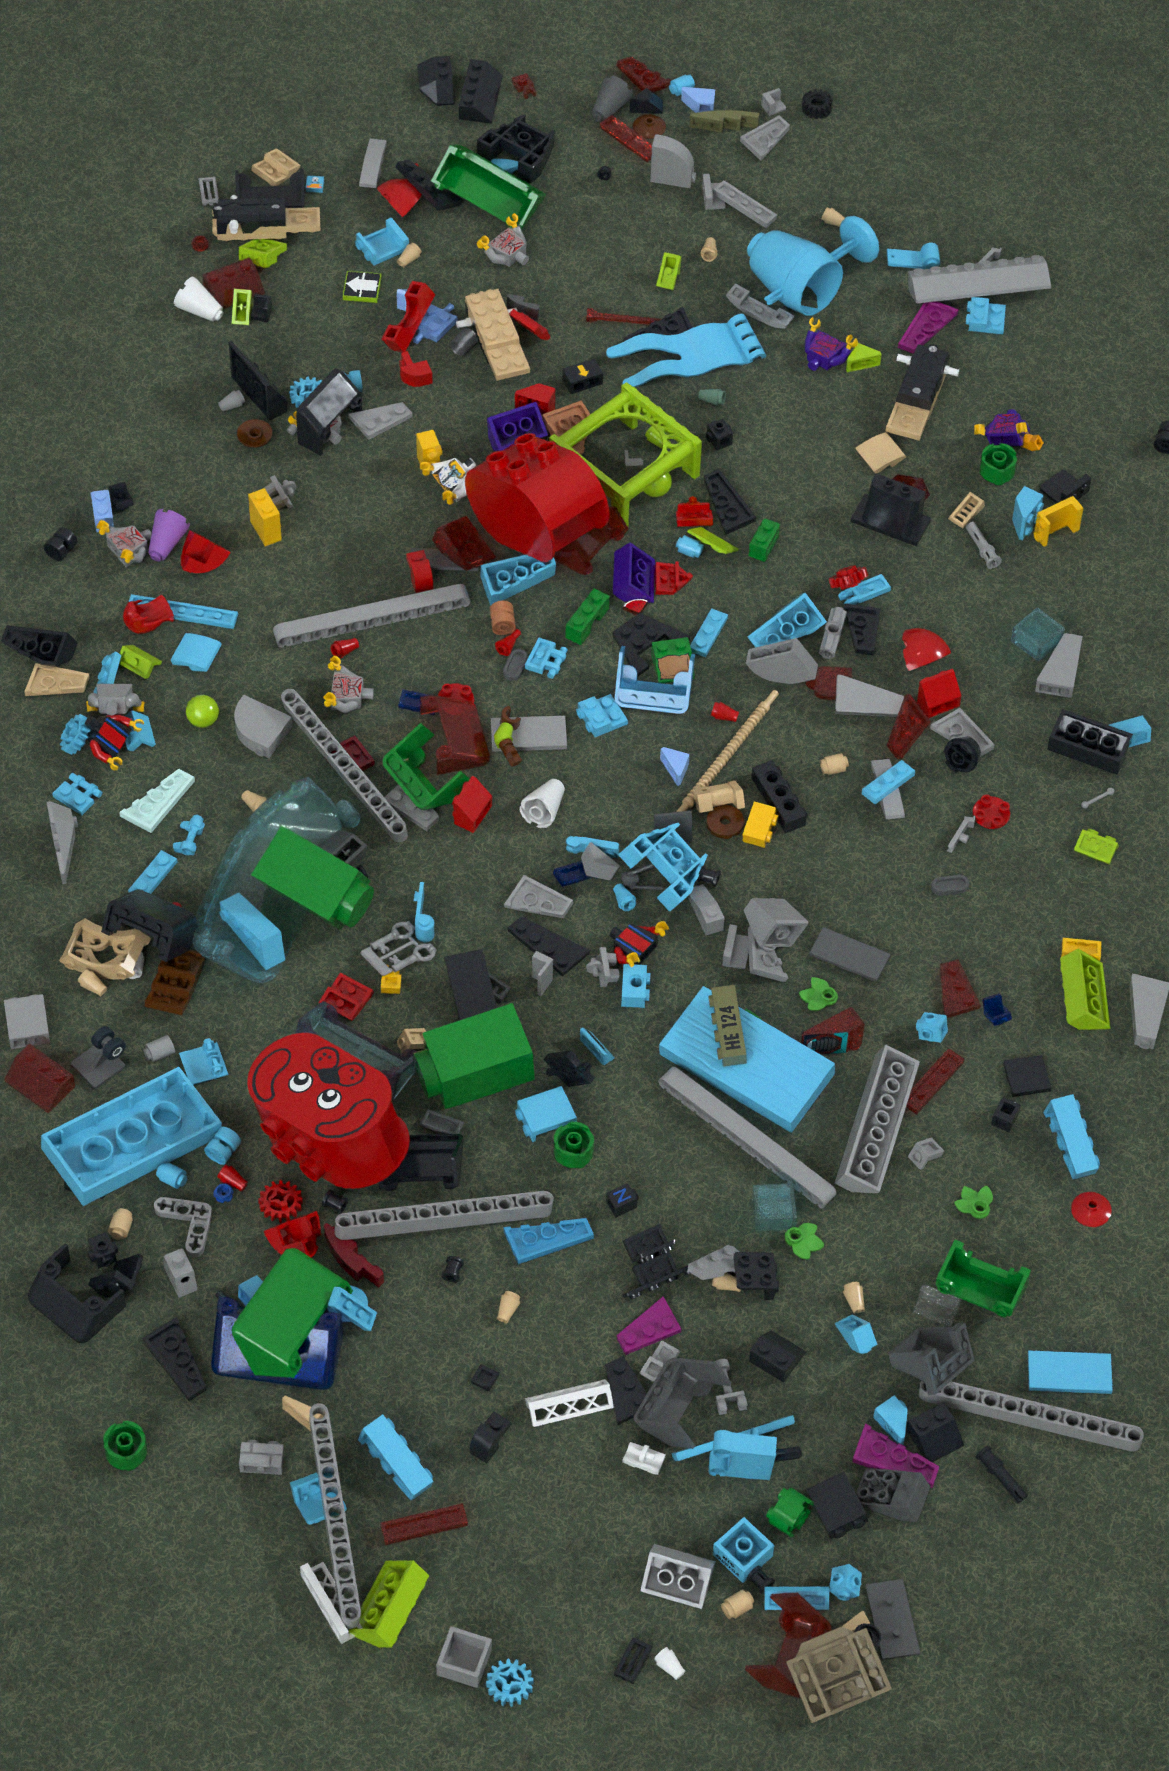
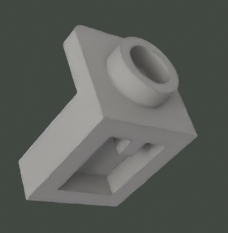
(924, 1152)

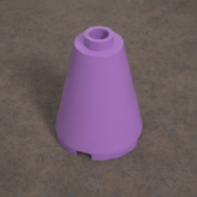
(166, 533)

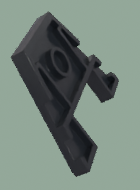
(638, 637)

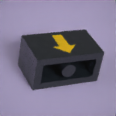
(582, 376)

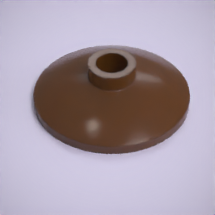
(649, 125)
(252, 428)

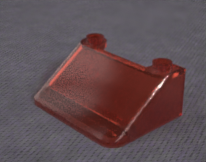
(582, 550)
(463, 733)

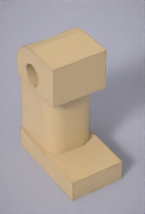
(718, 795)

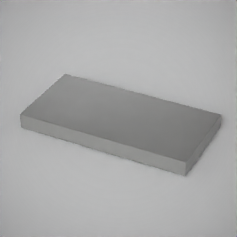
(535, 733)

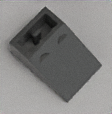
(893, 1493)

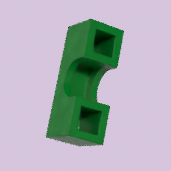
(592, 608)

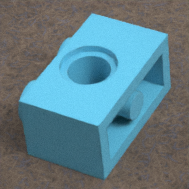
(632, 977)

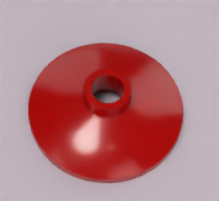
(1091, 1216)

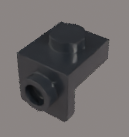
(120, 497)

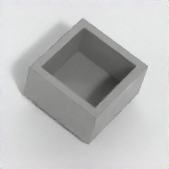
(464, 1657)

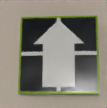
(362, 286)

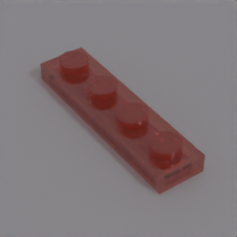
(627, 137)
(933, 1080)
(424, 1524)

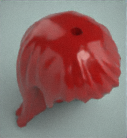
(147, 616)

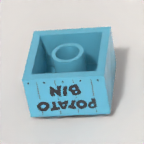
(743, 1549)

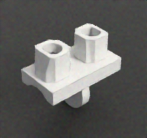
(644, 1458)

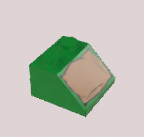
(670, 658)

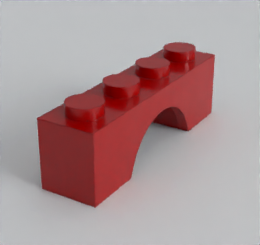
(418, 301)

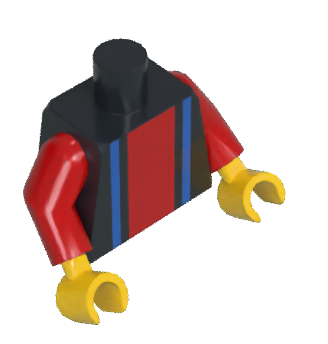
(109, 735)
(636, 942)

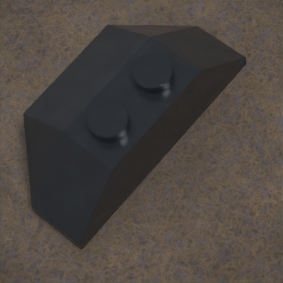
(436, 80)

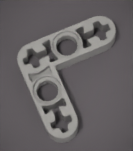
(196, 1220)

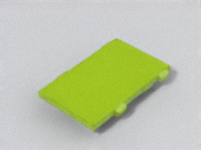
(710, 539)

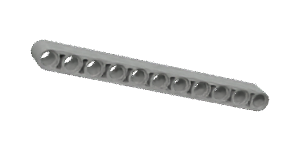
(371, 615)
(346, 772)
(748, 1136)
(443, 1215)
(1041, 1413)
(338, 1524)

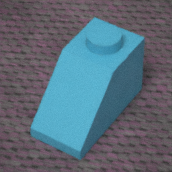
(857, 1333)
(892, 1418)

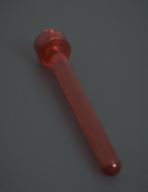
(592, 315)

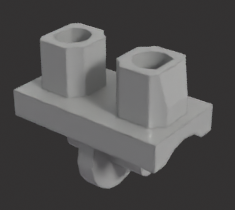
(287, 488)
(600, 967)

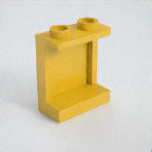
(1057, 517)

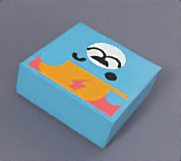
(315, 184)

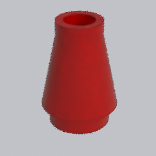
(344, 647)
(724, 712)
(231, 1177)

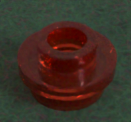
(200, 243)

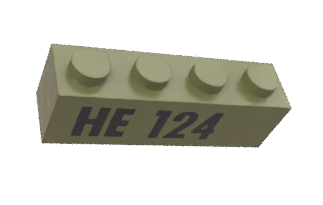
(728, 1024)

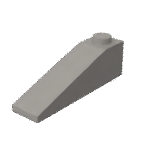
(63, 833)

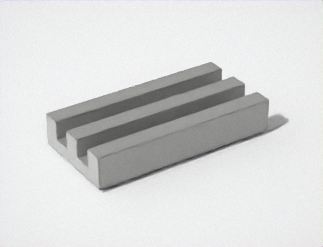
(210, 201)

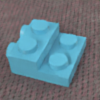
(985, 316)
(601, 715)

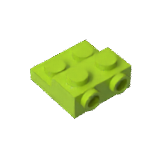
(262, 252)

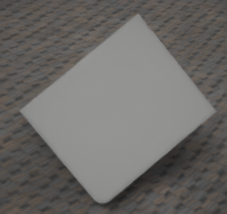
(772, 103)
(632, 466)

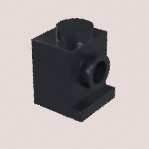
(1005, 1114)

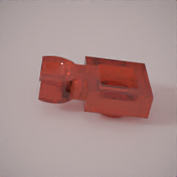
(524, 84)

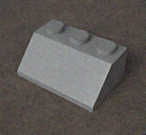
(677, 1576)

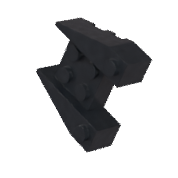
(522, 141)

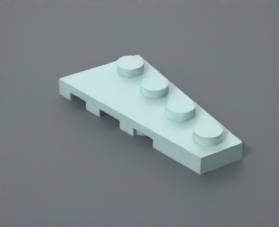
(159, 801)

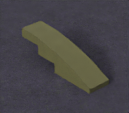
(724, 119)

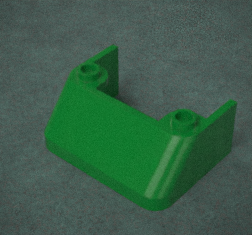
(403, 765)

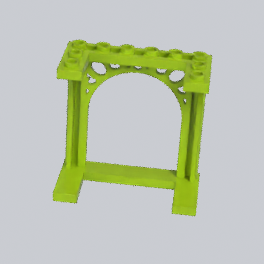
(628, 407)

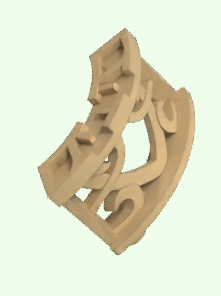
(129, 941)

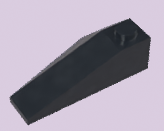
(40, 645)

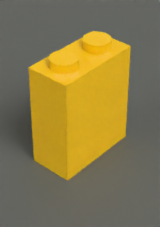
(264, 517)

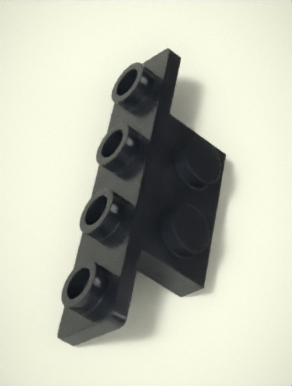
(653, 1272)

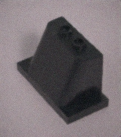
(893, 510)

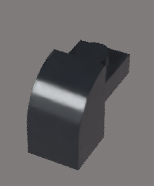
(487, 1437)

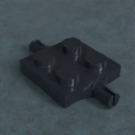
(568, 1068)

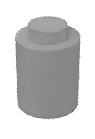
(159, 1048)

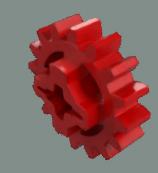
(848, 577)
(278, 1204)

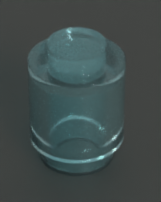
(348, 814)

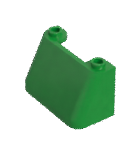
(981, 1282)

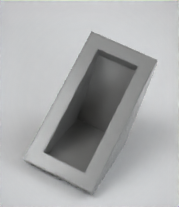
(597, 863)

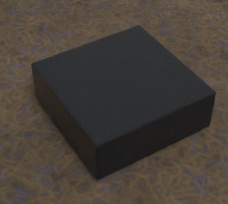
(484, 1377)

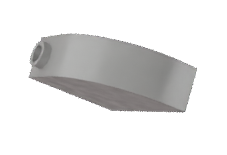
(671, 163)
(782, 662)
(260, 726)

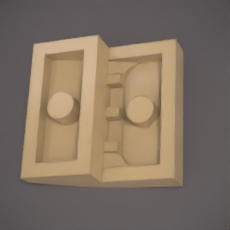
(275, 167)
(880, 452)

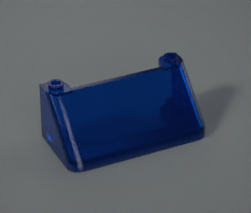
(318, 1351)

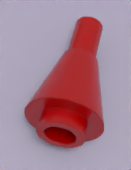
(506, 644)

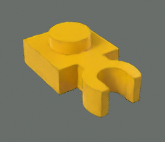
(391, 983)

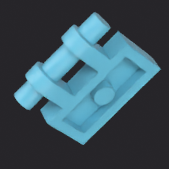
(540, 656)
(73, 797)

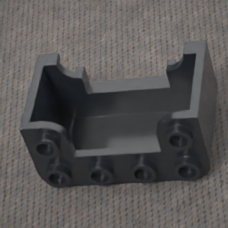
(167, 923)

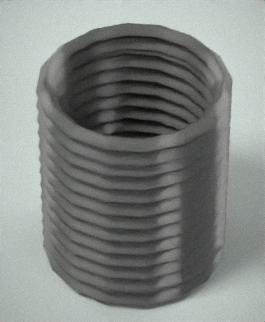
(464, 341)

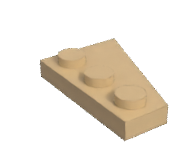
(55, 680)

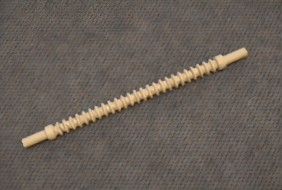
(729, 750)

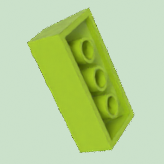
(1084, 991)
(390, 1602)

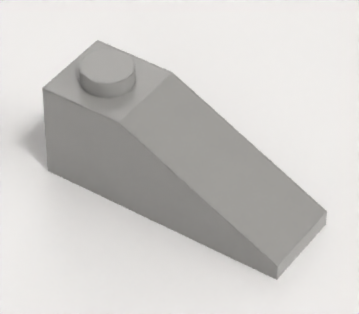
(706, 910)

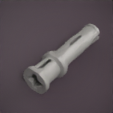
(986, 550)

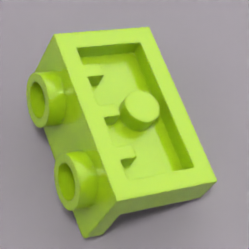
(1096, 846)

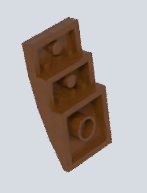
(175, 983)

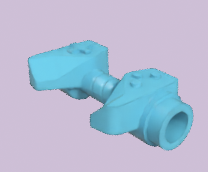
(195, 828)

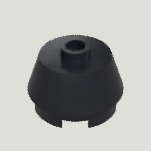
(962, 754)

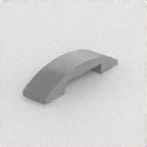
(740, 298)

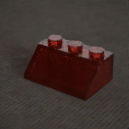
(238, 275)
(39, 1078)

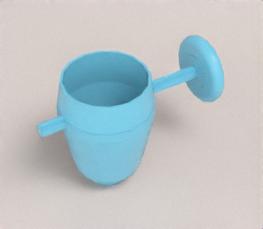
(792, 263)

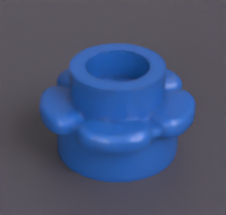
(223, 1188)

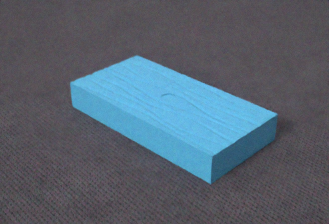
(779, 1074)
(130, 1136)

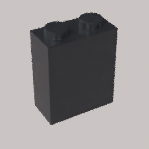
(837, 1506)

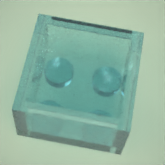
(1037, 634)
(774, 1207)

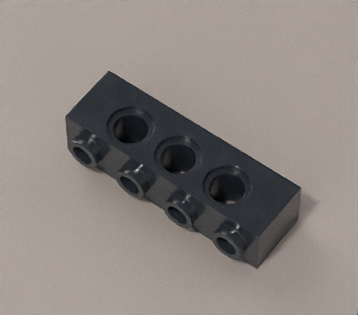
(778, 795)

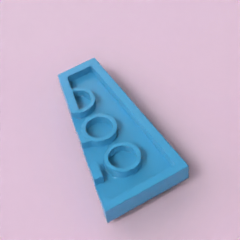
(536, 1241)

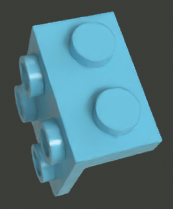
(308, 1497)

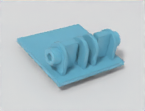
(204, 1063)

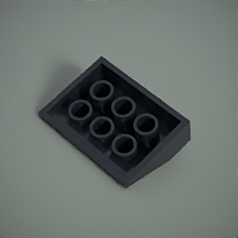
(256, 384)

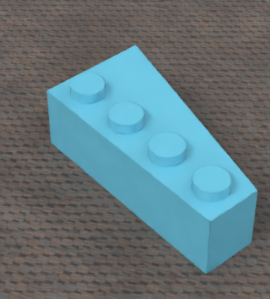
(514, 575)
(254, 930)
(1072, 1136)
(396, 1457)

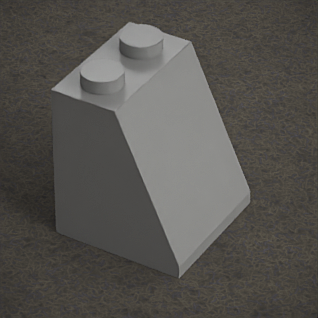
(774, 922)

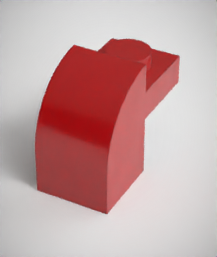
(414, 374)
(420, 571)

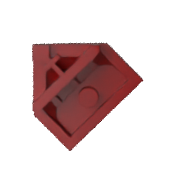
(694, 513)
(670, 578)

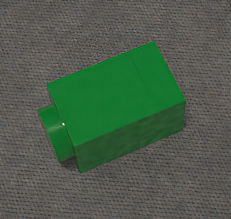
(314, 879)
(475, 1057)

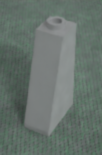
(1061, 668)
(865, 699)
(1147, 1007)

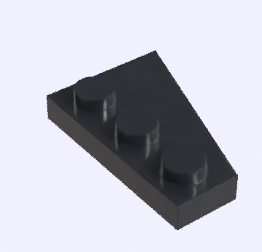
(863, 627)
(625, 1389)

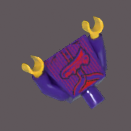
(826, 350)
(1004, 429)

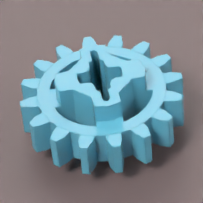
(304, 389)
(74, 734)
(502, 1676)

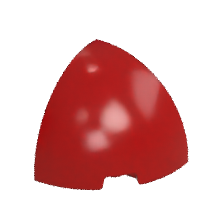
(400, 194)
(201, 554)
(923, 647)
(296, 1233)

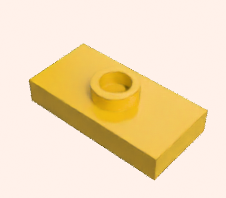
(1090, 947)

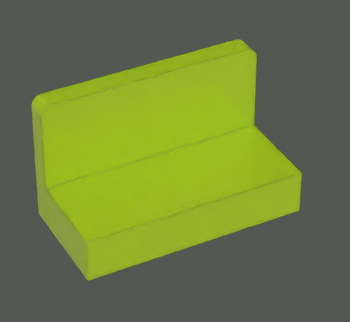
(138, 660)

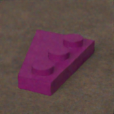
(650, 1327)

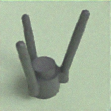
(631, 878)

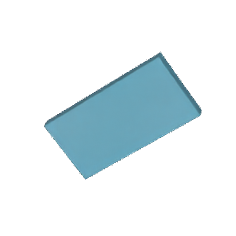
(1069, 1372)

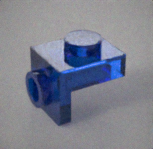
(995, 1010)

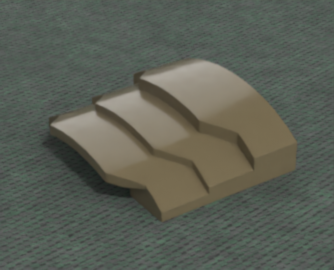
(837, 1672)

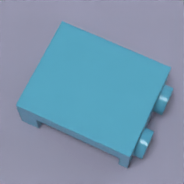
(382, 243)
(544, 1112)

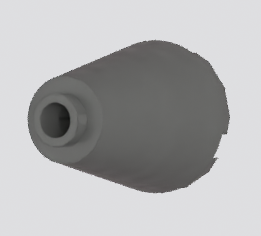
(611, 98)

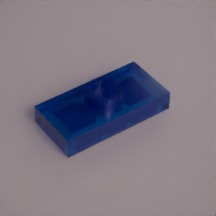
(411, 700)
(571, 874)

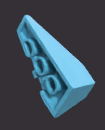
(792, 621)

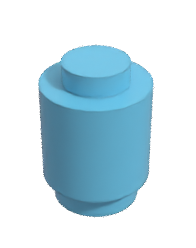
(683, 81)
(689, 546)
(171, 1175)

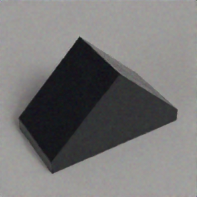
(646, 103)

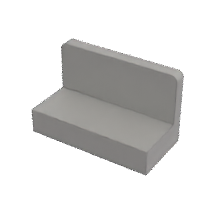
(710, 200)
(736, 949)
(542, 971)

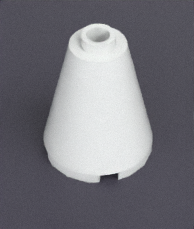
(198, 301)
(543, 803)

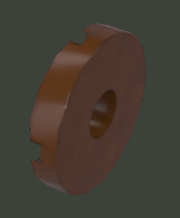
(725, 812)

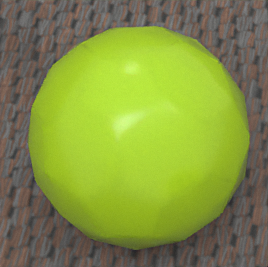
(659, 487)
(202, 711)

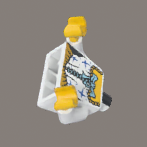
(450, 476)

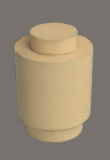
(834, 764)
(120, 1224)
(737, 1604)

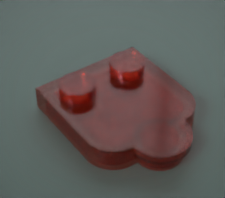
(825, 681)

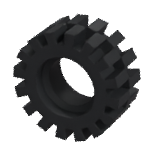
(817, 97)

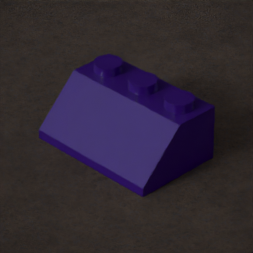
(511, 424)
(633, 574)

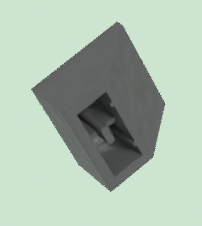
(345, 847)

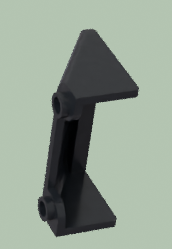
(293, 194)
(429, 1159)

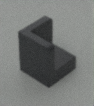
(262, 308)

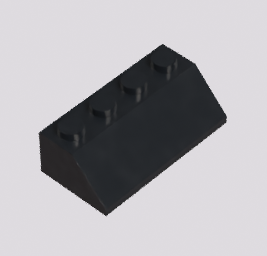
(480, 92)
(1089, 741)

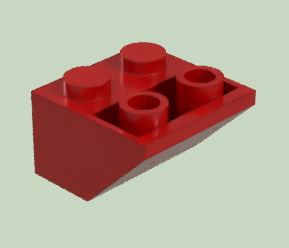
(538, 393)
(939, 693)
(471, 805)

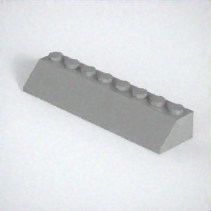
(978, 279)
(877, 1121)

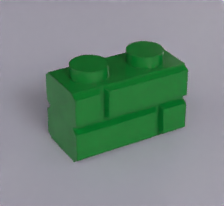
(764, 540)

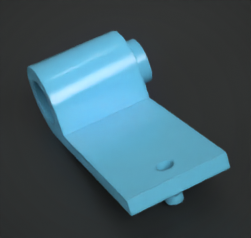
(923, 259)
(423, 923)

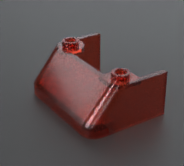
(801, 1624)

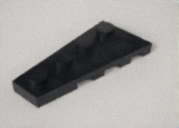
(669, 325)

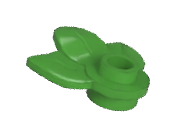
(816, 995)
(972, 1200)
(806, 1241)

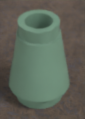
(713, 396)

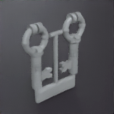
(380, 966)

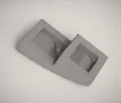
(659, 1358)

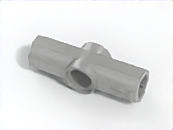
(832, 632)

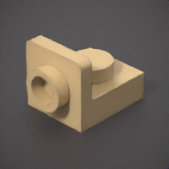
(411, 1039)

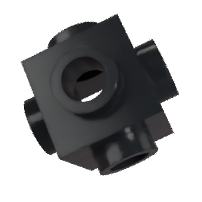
(719, 434)
(102, 1250)

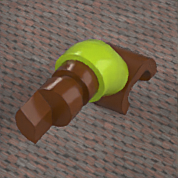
(503, 736)

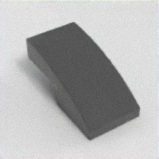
(530, 309)

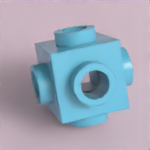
(932, 1027)
(845, 1582)

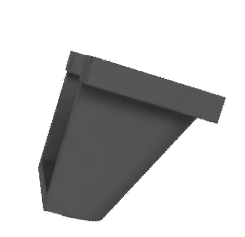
(934, 1355)

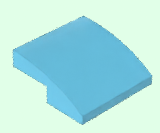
(196, 652)

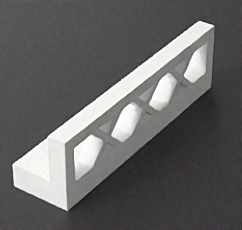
(566, 1395)
(325, 1603)

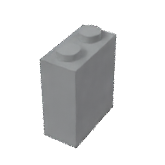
(26, 1021)

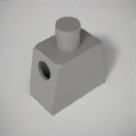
(177, 1267)

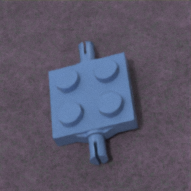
(435, 323)

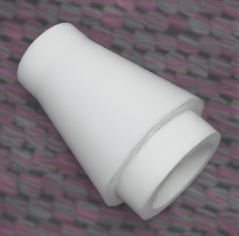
(668, 1662)

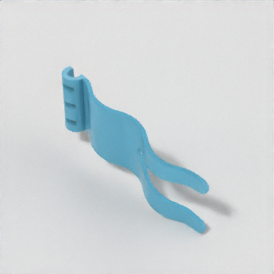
(700, 349)

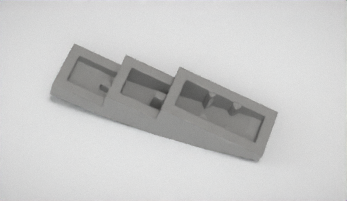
(372, 163)
(892, 803)

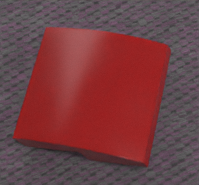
(530, 324)
(347, 996)

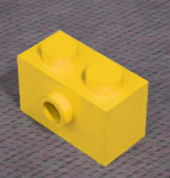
(428, 447)
(759, 824)

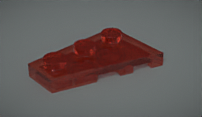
(641, 76)
(907, 728)
(956, 990)

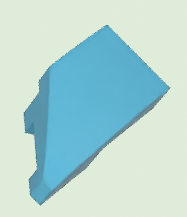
(506, 164)

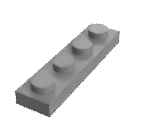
(744, 204)

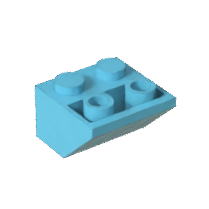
(1025, 512)

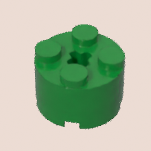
(998, 463)
(573, 1145)
(125, 1445)
(789, 1511)

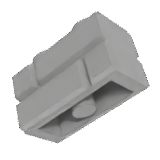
(261, 1457)

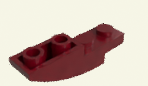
(347, 1256)

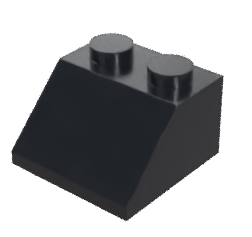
(775, 1355)
(935, 1433)

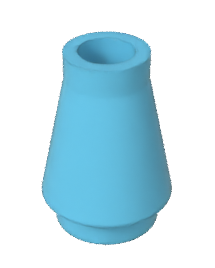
(625, 899)

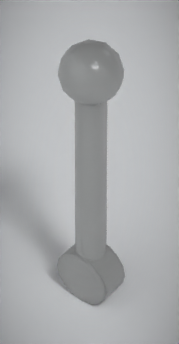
(1110, 791)

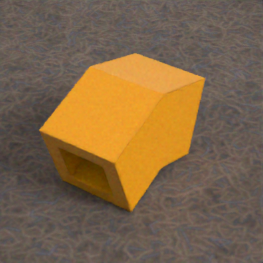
(1032, 442)

